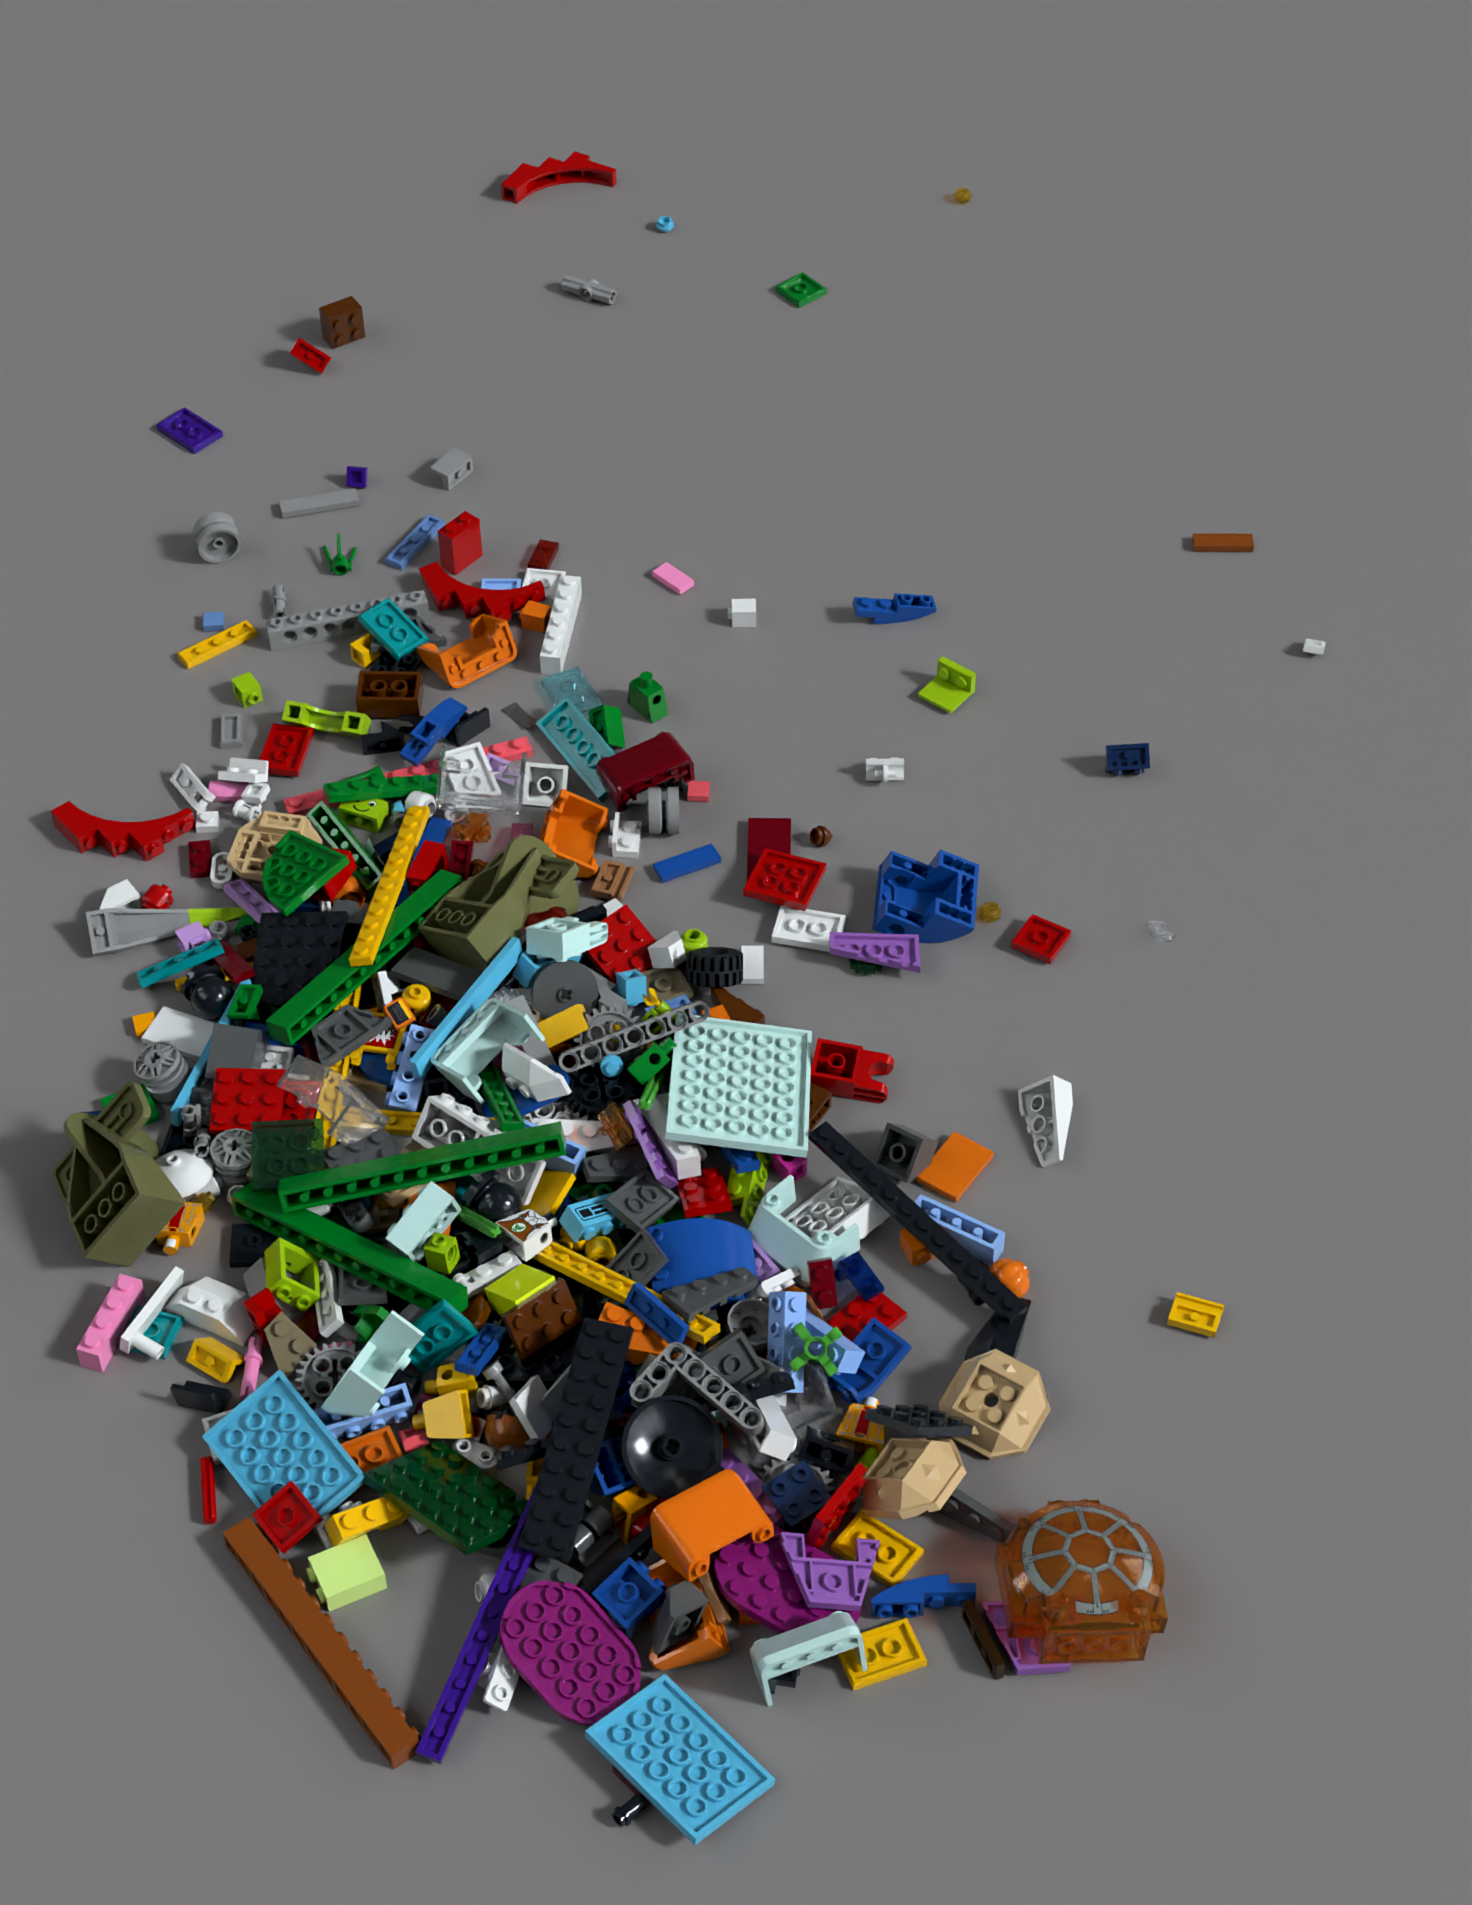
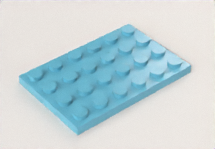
(282, 1439)
(679, 1758)

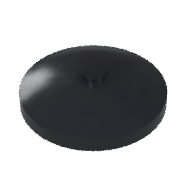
(669, 1445)

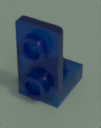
(860, 1275)

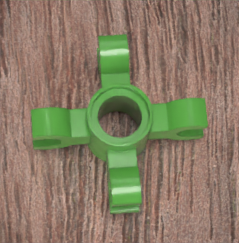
(825, 1341)

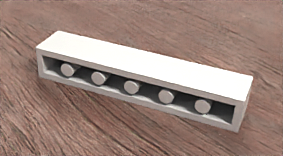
(560, 625)

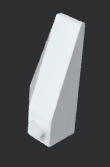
(1047, 1113)

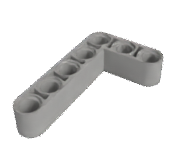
(700, 1384)

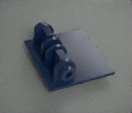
(796, 1493)

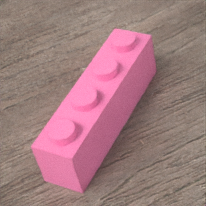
(110, 1323)

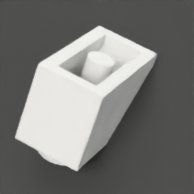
(122, 896)
(667, 951)

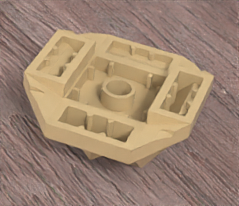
(258, 838)
(1016, 1417)
(912, 1477)

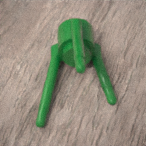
(339, 564)
(373, 773)

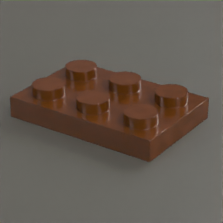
(541, 1318)

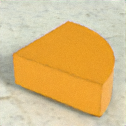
(142, 1022)

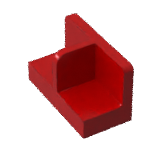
(310, 355)
(261, 1311)

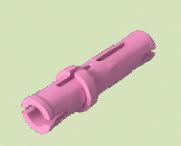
(252, 1362)

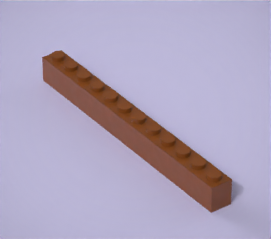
(322, 1643)

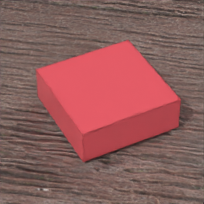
(698, 791)

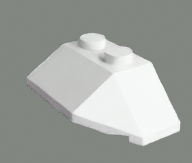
(531, 1076)
(213, 1308)

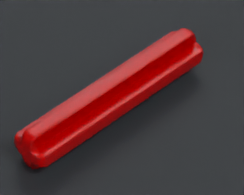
(208, 1495)

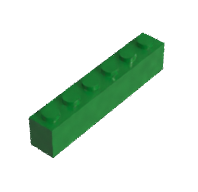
(341, 837)

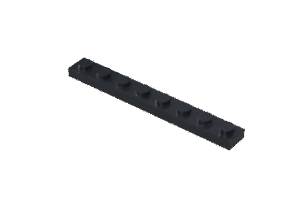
(638, 1548)

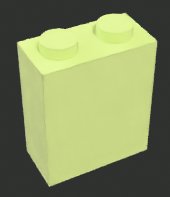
(346, 1573)

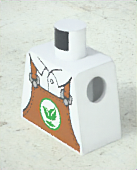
(526, 1233)

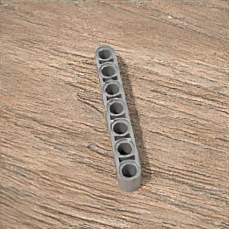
(645, 1035)

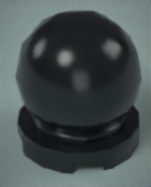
(207, 991)
(493, 1198)

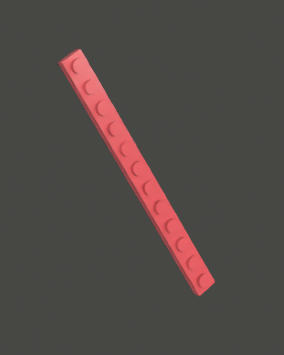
(508, 750)

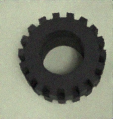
(715, 967)

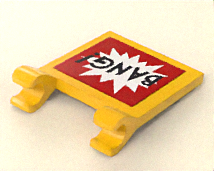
(385, 1043)

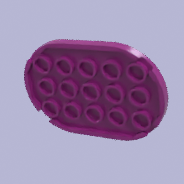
(762, 1584)
(569, 1651)

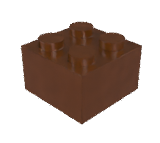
(342, 322)

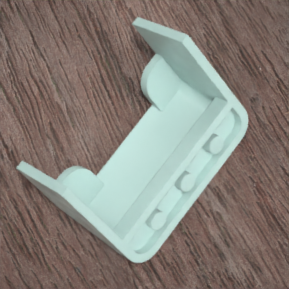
(479, 1043)
(789, 1245)
(373, 1368)
(805, 1646)

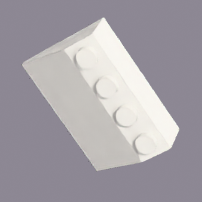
(837, 1209)

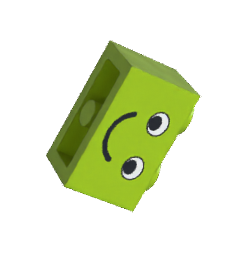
(365, 814)

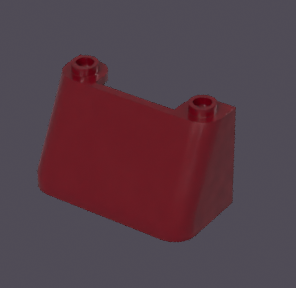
(644, 767)

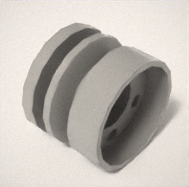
(162, 1070)
(232, 1156)
(752, 1319)

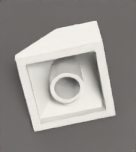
(543, 783)

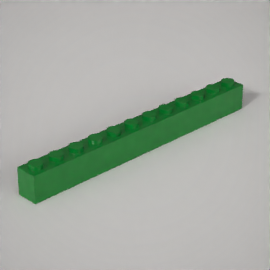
(341, 979)
(422, 1167)
(349, 1250)

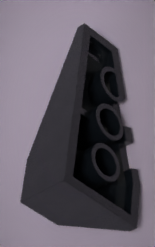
(999, 1335)

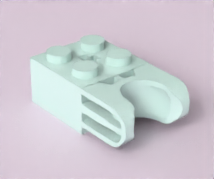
(564, 937)

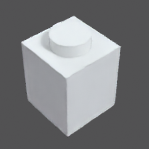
(743, 612)

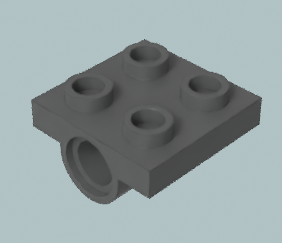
(594, 1535)

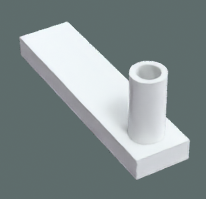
(327, 1309)
(134, 1333)

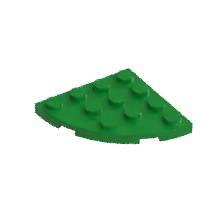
(298, 870)

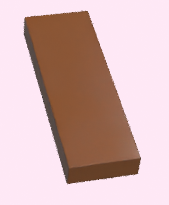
(1222, 542)

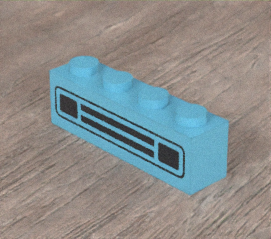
(589, 1219)

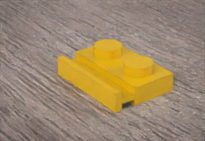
(1195, 1314)

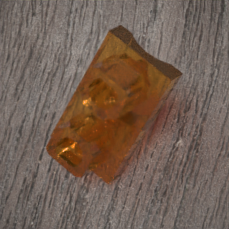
(476, 830)
(616, 1126)

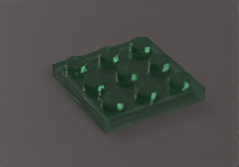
(285, 1151)

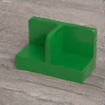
(609, 725)
(369, 1321)

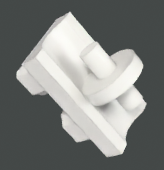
(884, 769)

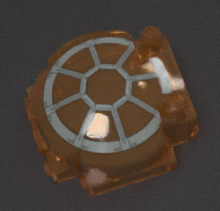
(1082, 1583)

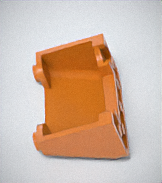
(474, 657)
(572, 830)
(706, 1520)
(708, 1639)

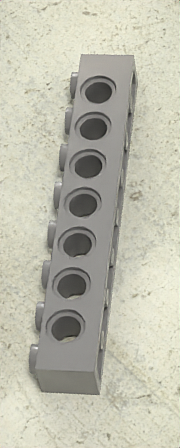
(336, 621)

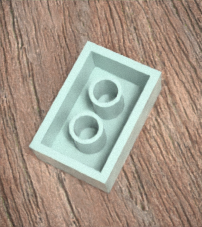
(428, 1214)

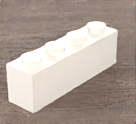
(777, 1436)

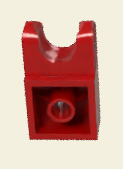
(848, 1070)

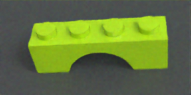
(340, 723)

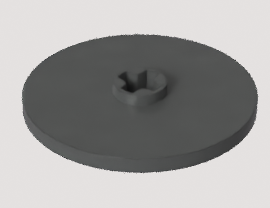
(568, 976)

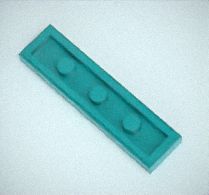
(179, 962)

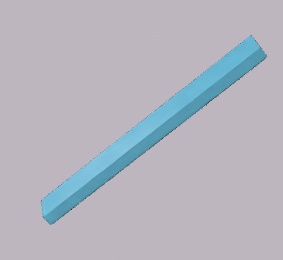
(467, 1005)
(198, 1072)

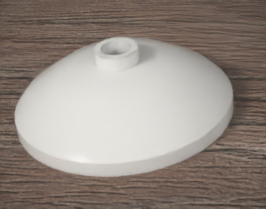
(186, 1170)

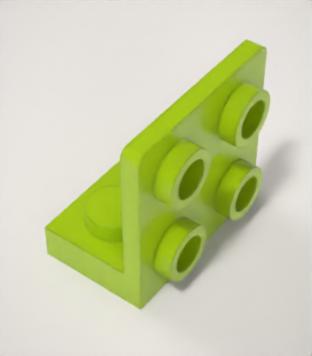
(950, 686)

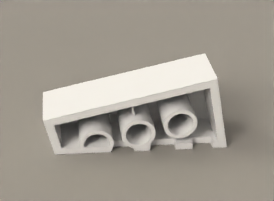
(680, 1155)

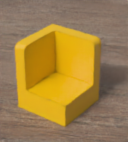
(361, 651)

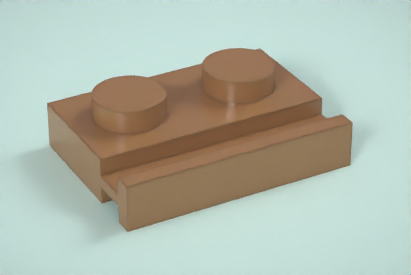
(612, 880)

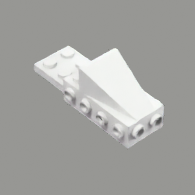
(448, 1122)

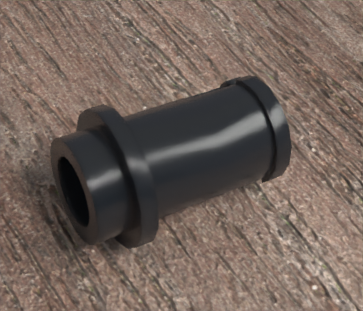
(624, 1814)

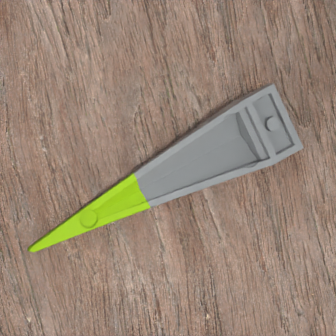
(126, 929)

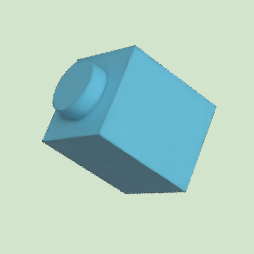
(631, 986)

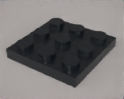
(918, 1421)

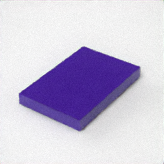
(189, 430)

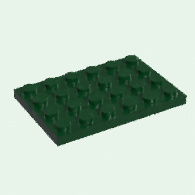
(449, 1496)

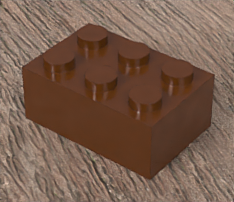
(389, 693)

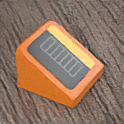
(399, 1013)

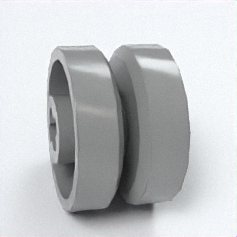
(216, 537)
(663, 810)

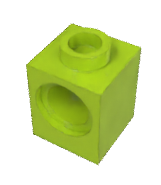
(247, 689)
(442, 1253)

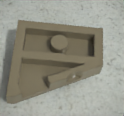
(287, 1343)

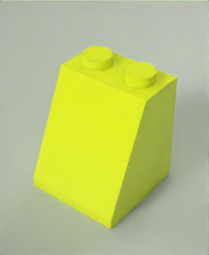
(516, 1287)

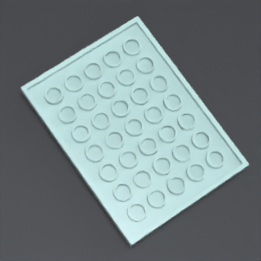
(740, 1086)

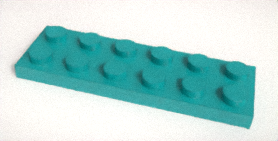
(577, 742)

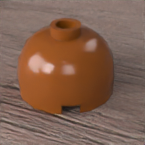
(504, 1431)

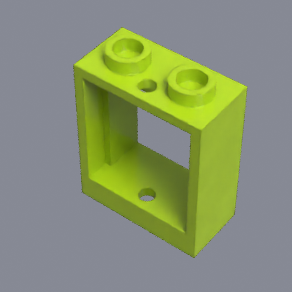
(284, 1256)

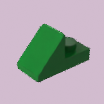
(245, 1003)

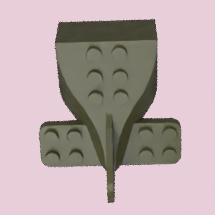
(492, 907)
(112, 1182)

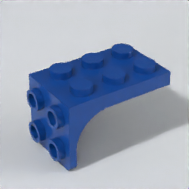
(882, 1355)

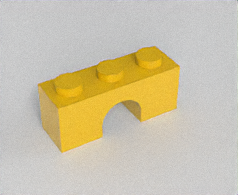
(362, 1519)

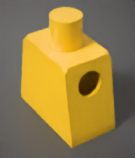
(451, 1380)
(446, 1416)

